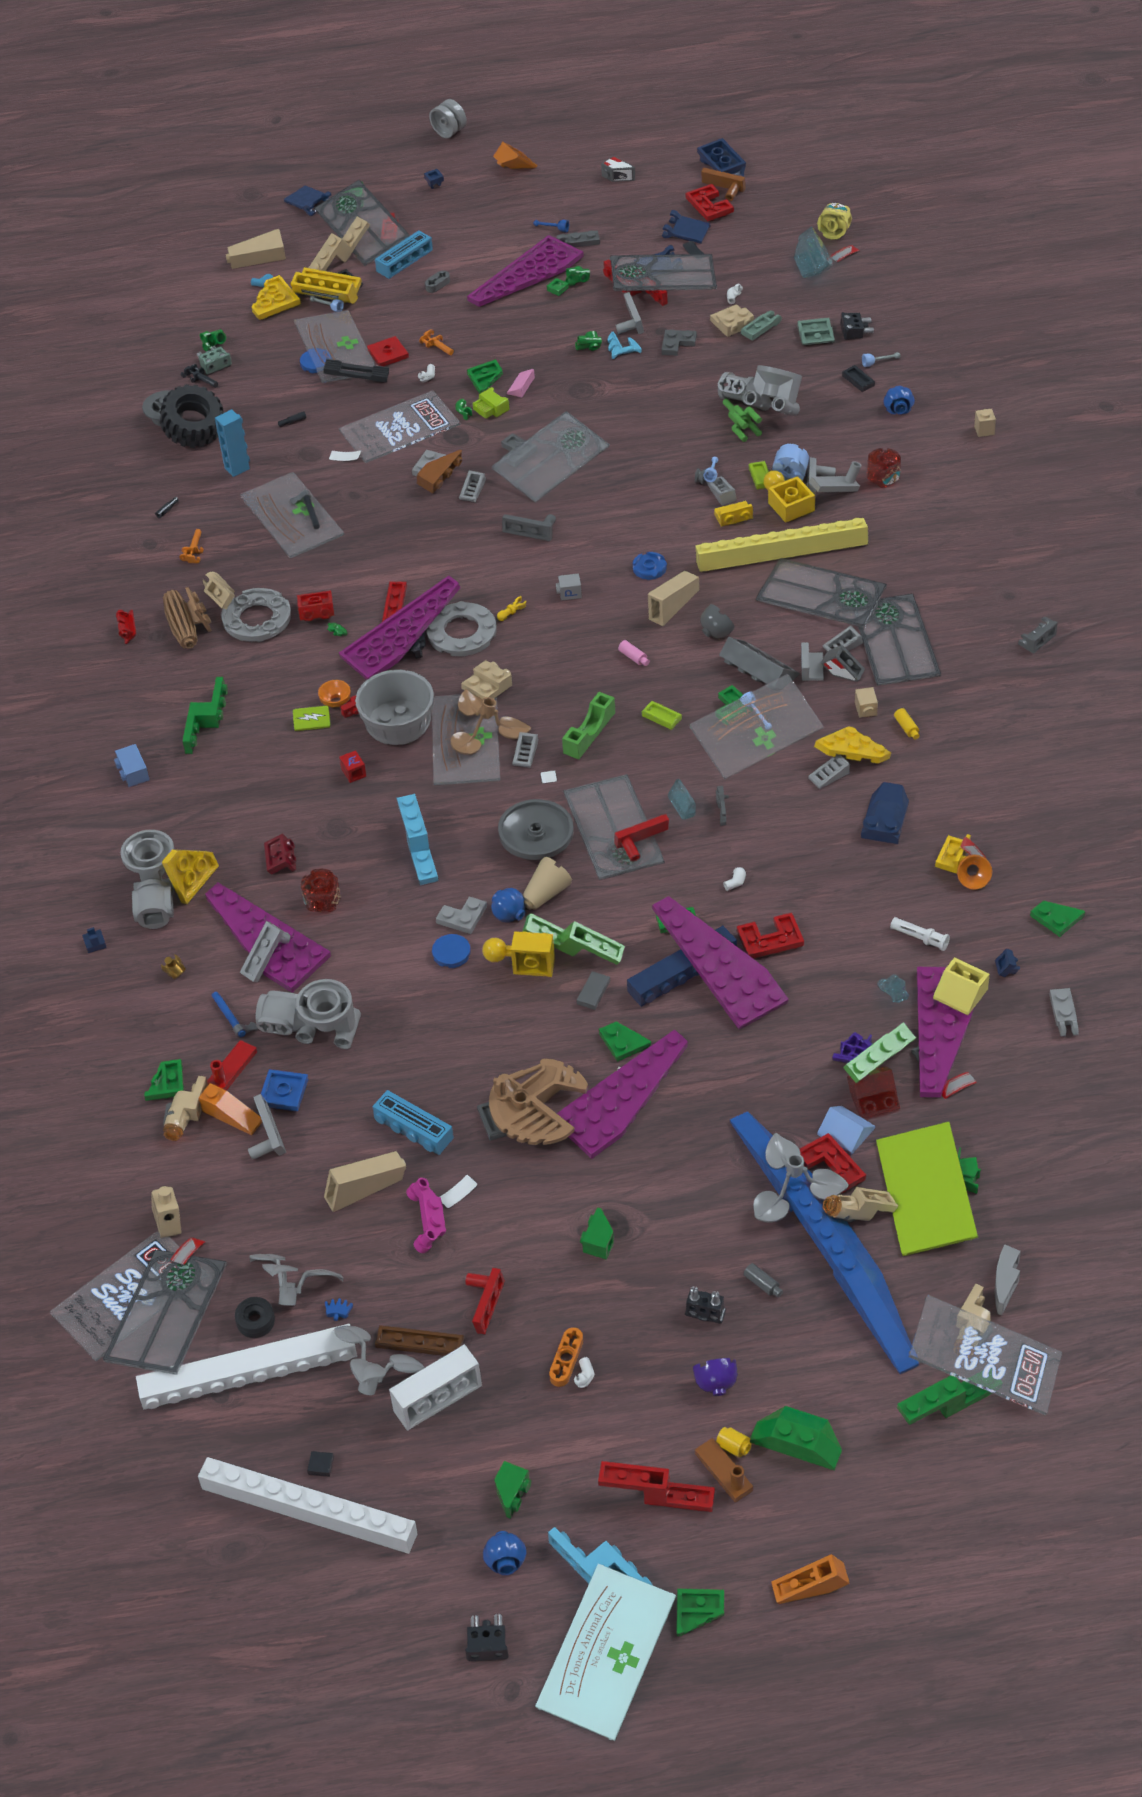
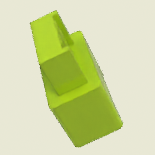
(491, 404)

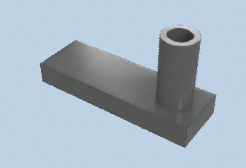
(528, 527)

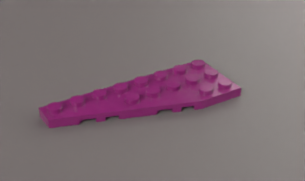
(392, 638)
(290, 962)
(939, 1033)

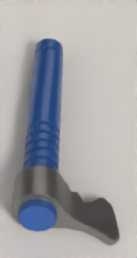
(239, 1029)

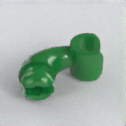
(463, 411)

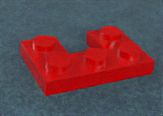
(701, 198)
(786, 938)
(830, 1152)

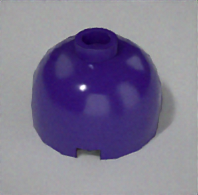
(716, 1375)

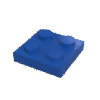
(284, 1089)

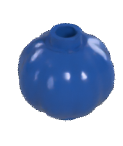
(901, 398)
(508, 905)
(504, 1553)

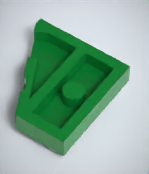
(485, 375)
(698, 1608)

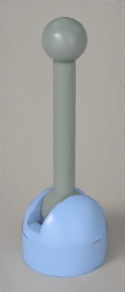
(336, 305)
(868, 359)

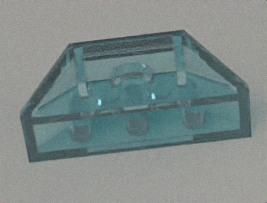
(811, 254)

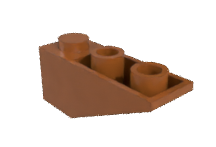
(436, 471)

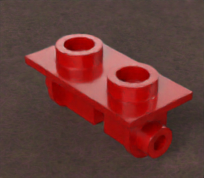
(126, 625)

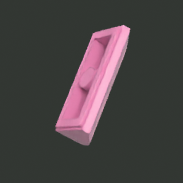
(521, 383)

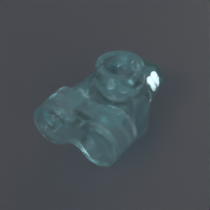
(894, 987)

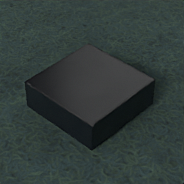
(320, 1463)

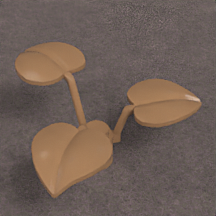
(470, 705)

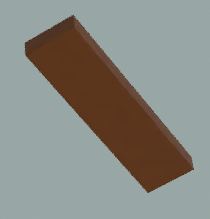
(417, 1340)

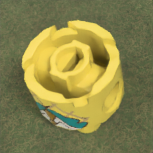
(834, 220)

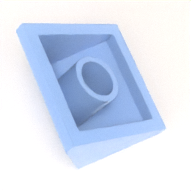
(846, 1128)

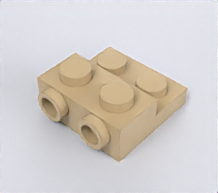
(732, 319)
(488, 680)

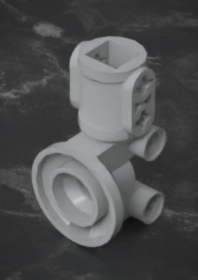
(757, 390)
(153, 895)
(319, 1006)

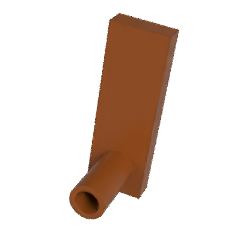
(721, 179)
(723, 1469)

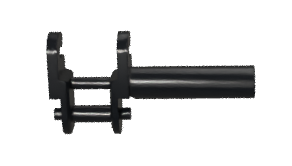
(198, 374)

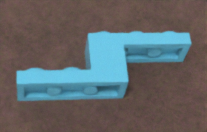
(417, 839)
(604, 1555)

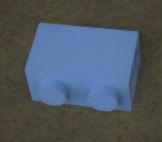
(131, 765)

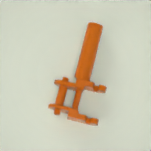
(435, 342)
(188, 551)

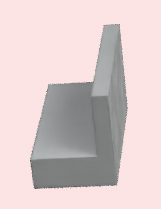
(811, 664)

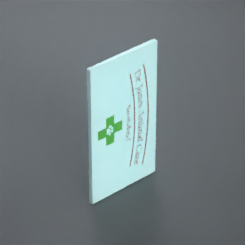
(605, 1652)

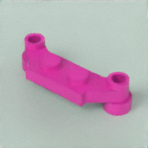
(431, 1214)

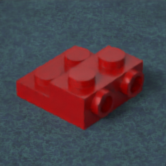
(315, 605)

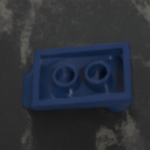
(722, 157)
(886, 814)

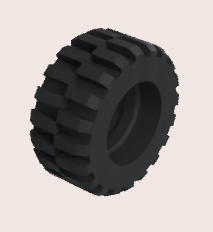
(190, 399)

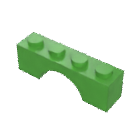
(600, 712)

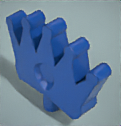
(338, 1310)

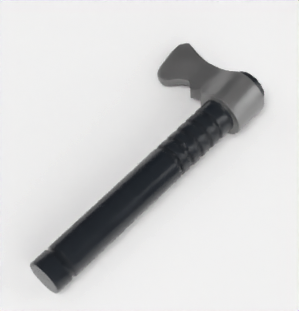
(305, 496)

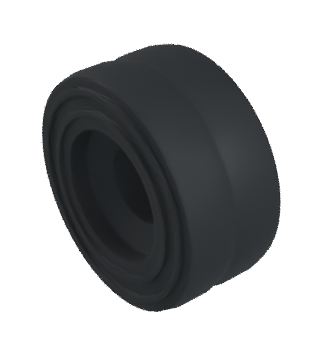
(257, 1328)

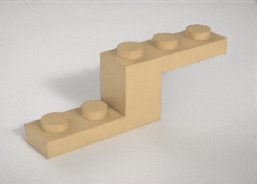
(340, 248)

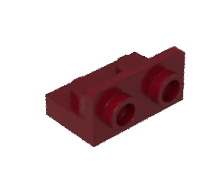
(280, 854)

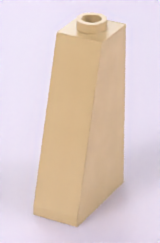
(257, 250)
(671, 597)
(362, 1179)

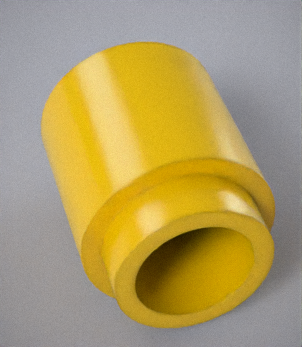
(734, 1441)

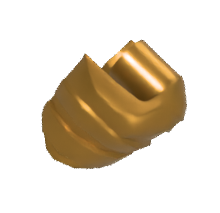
(173, 967)

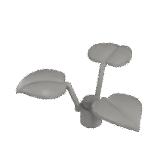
(781, 1153)
(287, 1289)
(366, 1372)

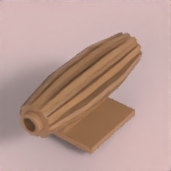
(184, 616)

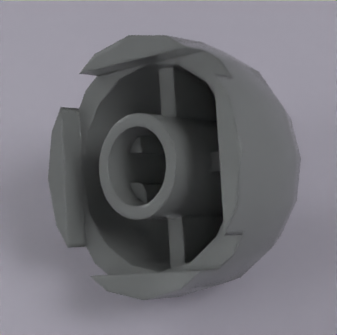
(715, 623)

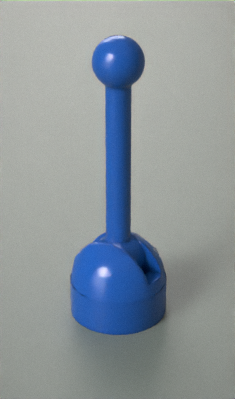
(563, 225)

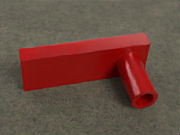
(627, 837)
(226, 1072)
(493, 1286)

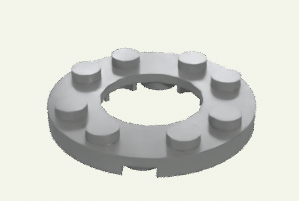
(251, 597)
(467, 646)

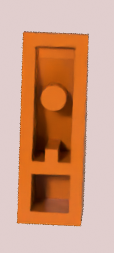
(228, 1109)
(811, 1580)

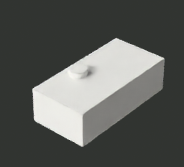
(435, 1387)

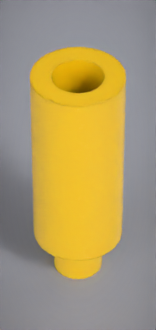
(907, 723)

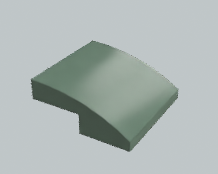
(815, 331)

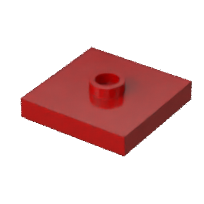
(388, 351)

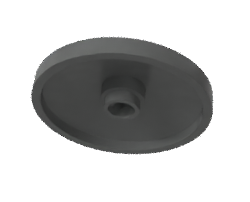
(535, 829)

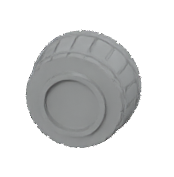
(395, 706)

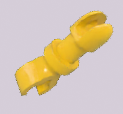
(511, 609)

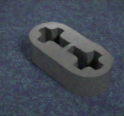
(437, 281)

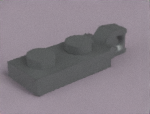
(580, 239)

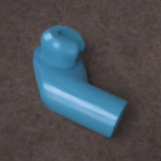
(260, 282)

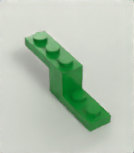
(204, 715)
(946, 1395)

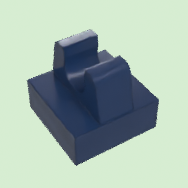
(434, 177)
(94, 940)
(1006, 963)

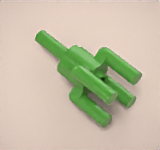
(742, 419)

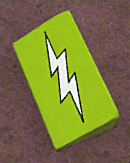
(311, 718)

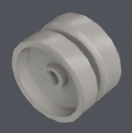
(447, 118)

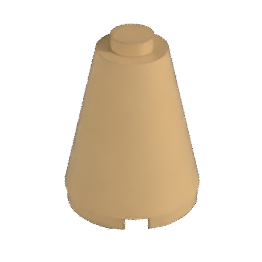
(545, 883)

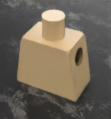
(165, 1203)

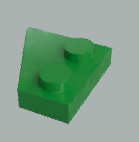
(1056, 916)
(623, 1041)
(166, 1081)

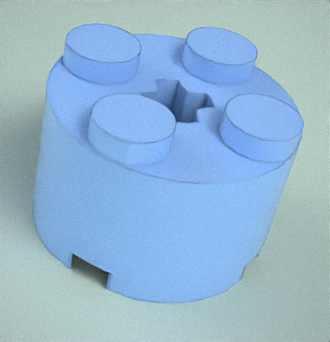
(791, 461)

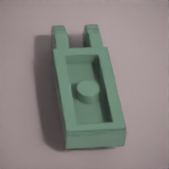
(761, 325)

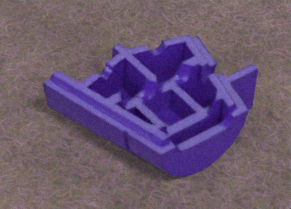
(852, 1048)

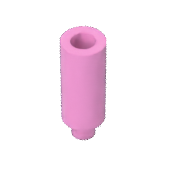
(633, 653)

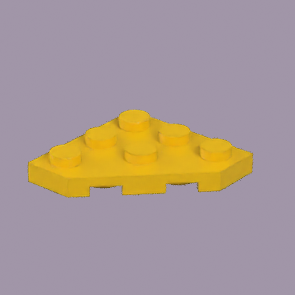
(274, 298)
(853, 745)
(189, 871)

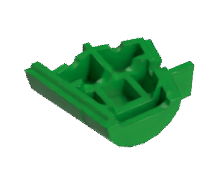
(970, 1172)

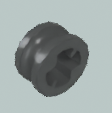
(699, 476)

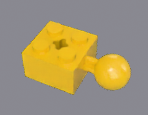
(788, 497)
(530, 953)

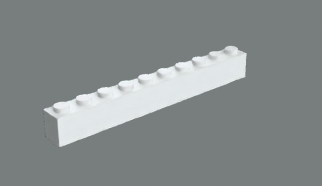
(243, 1367)
(308, 1505)

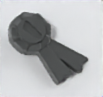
(721, 804)

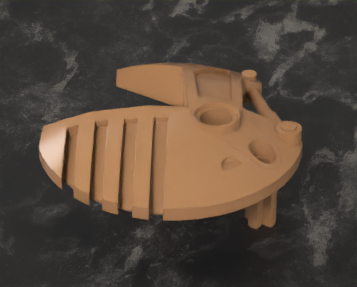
(522, 1109)

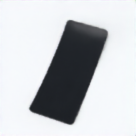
(691, 248)

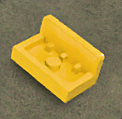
(951, 854)

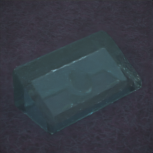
(682, 800)

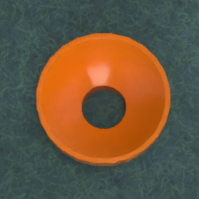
(334, 689)
(979, 879)

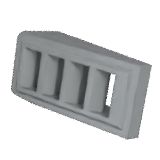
(472, 476)
(722, 490)
(848, 633)
(525, 738)
(837, 763)

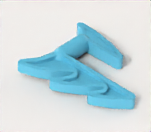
(617, 348)

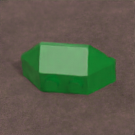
(798, 1436)

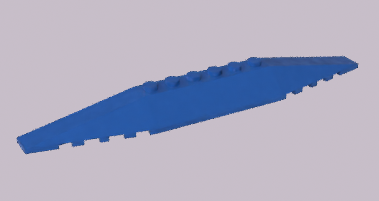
(840, 1247)

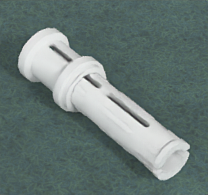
(929, 934)

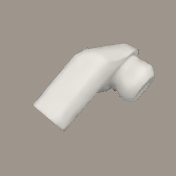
(733, 292)
(426, 376)
(737, 880)
(586, 1375)

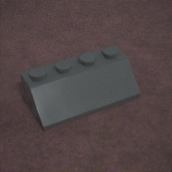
(754, 661)

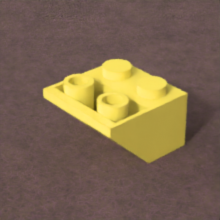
(961, 986)

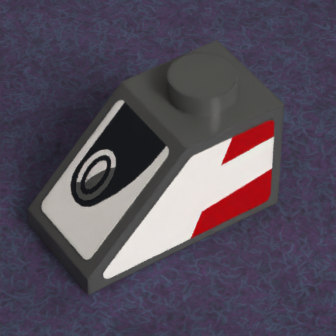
(617, 170)
(842, 664)

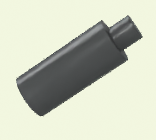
(762, 1280)

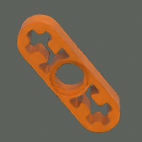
(567, 1366)

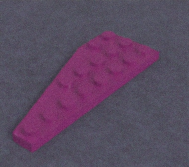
(538, 263)
(733, 977)
(612, 1104)

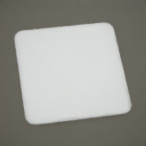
(549, 776)

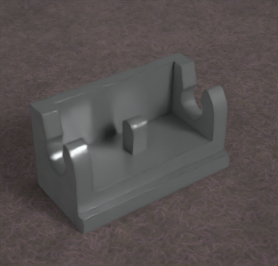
(1039, 635)

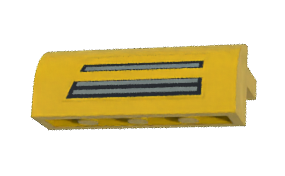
(326, 285)

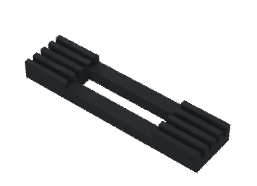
(334, 367)

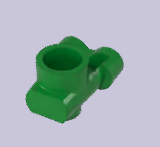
(576, 275)
(212, 338)
(589, 341)

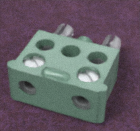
(214, 359)

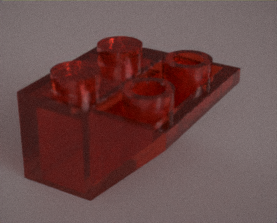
(874, 1093)

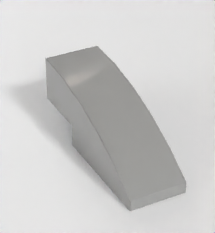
(1006, 1277)

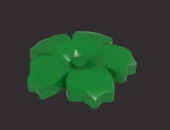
(337, 629)

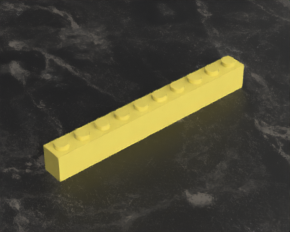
(781, 544)

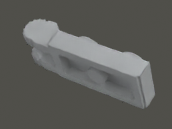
(1064, 1010)

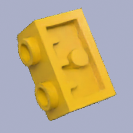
(734, 513)

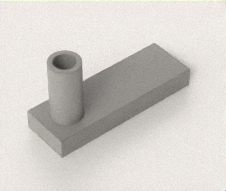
(636, 320)
(813, 470)
(838, 483)
(263, 950)
(274, 1142)

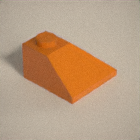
(512, 157)

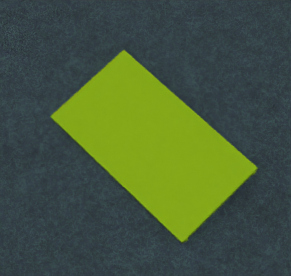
(928, 1188)

